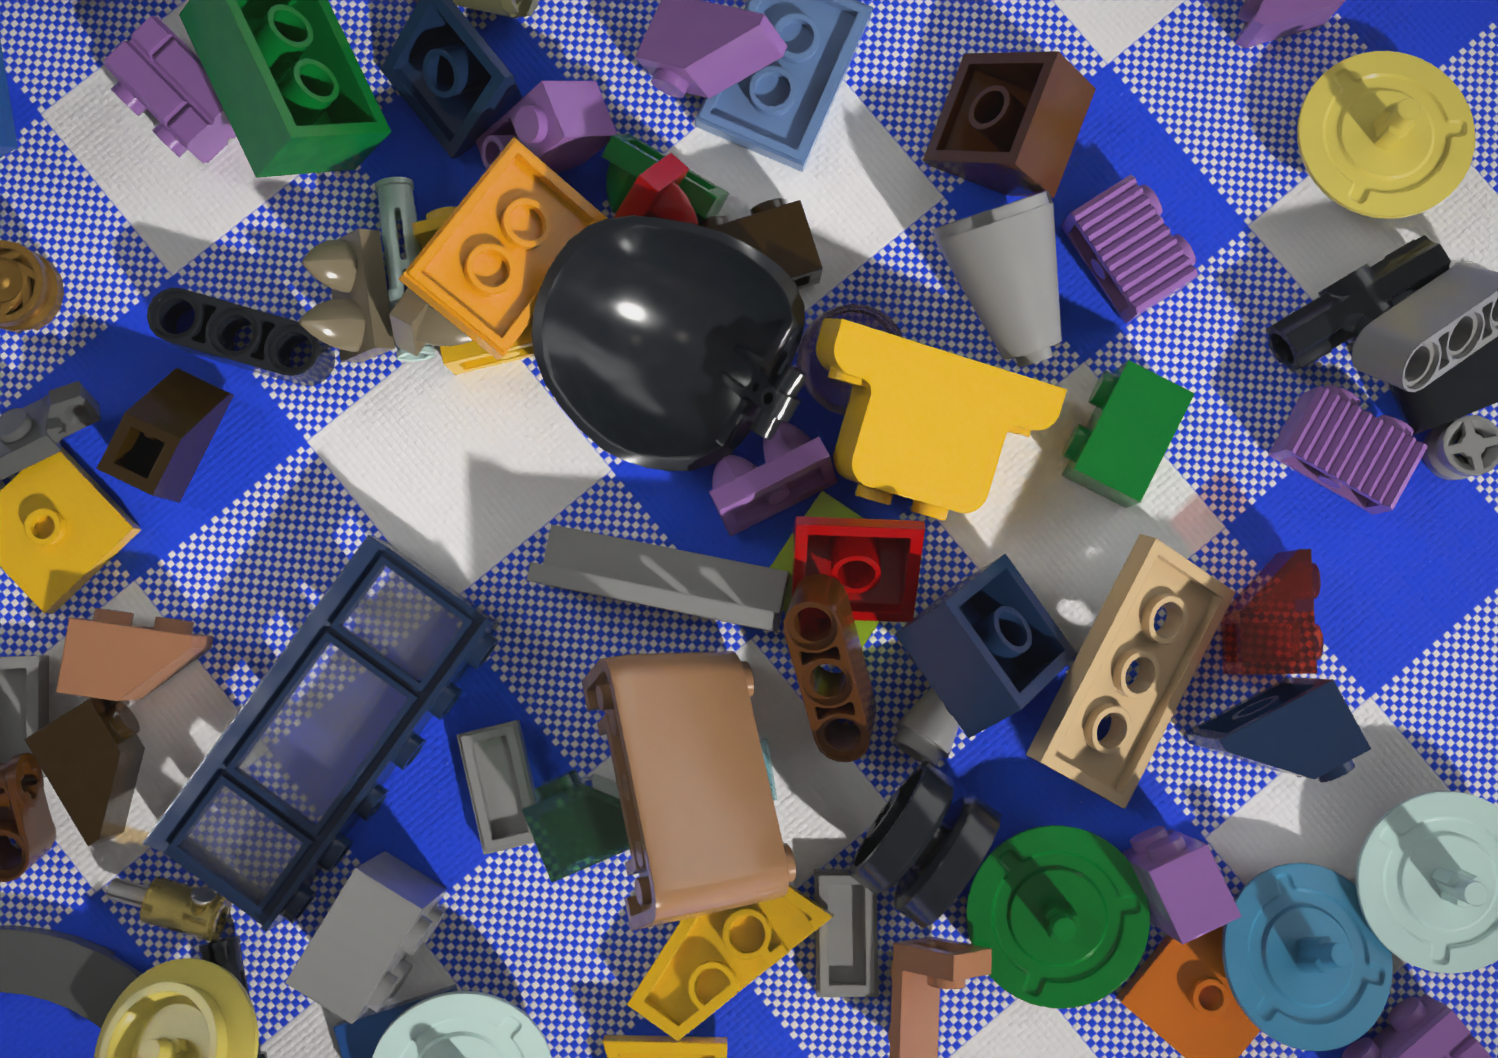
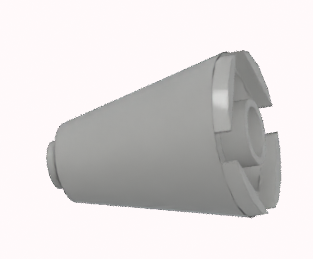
(1010, 274)

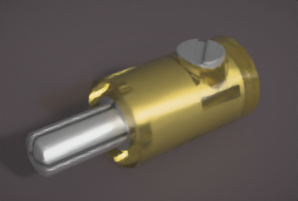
(175, 906)

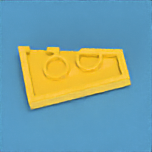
(719, 956)

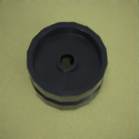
(925, 845)

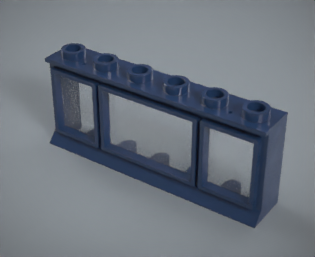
(324, 734)

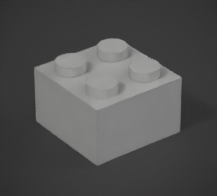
(366, 935)

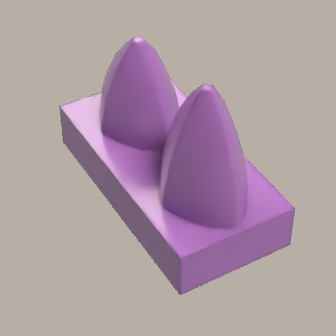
(791, 474)

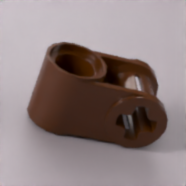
(23, 816)

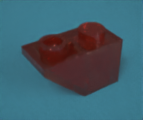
(1273, 620)

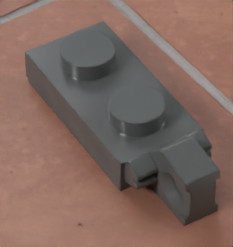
(36, 429)

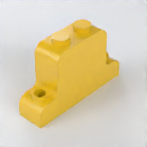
(926, 417)

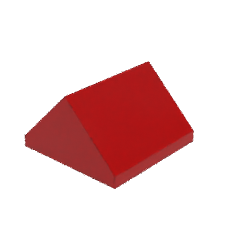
(869, 557)

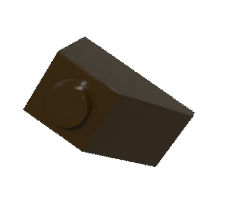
(92, 764)

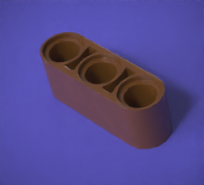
(825, 693)

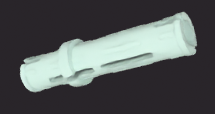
(395, 204)

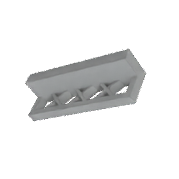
(662, 578)

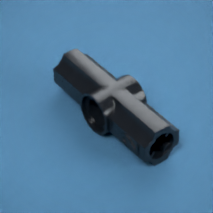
(1354, 303)

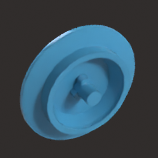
(1305, 958)

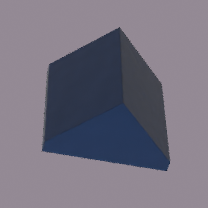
(449, 75)

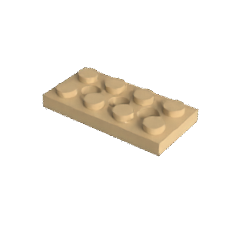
(1097, 682)

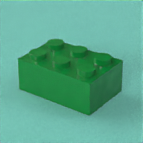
(287, 83)

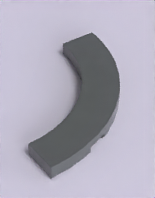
(62, 970)

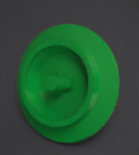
(1058, 916)

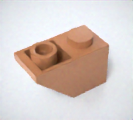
(124, 660)

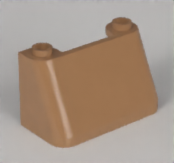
(690, 784)

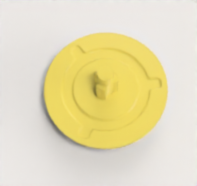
(1386, 134)
(181, 1013)

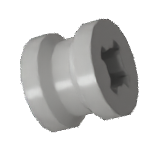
(1476, 443)

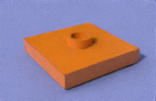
(1188, 999)

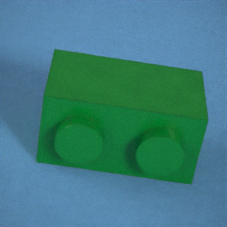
(1126, 433)

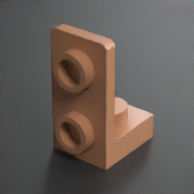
(917, 975)

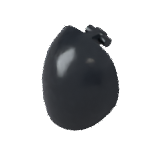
(668, 340)

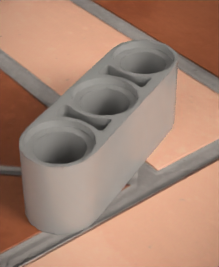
(1431, 329)

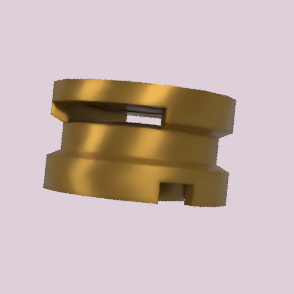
(28, 289)

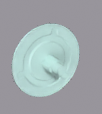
(1433, 881)
(463, 1027)

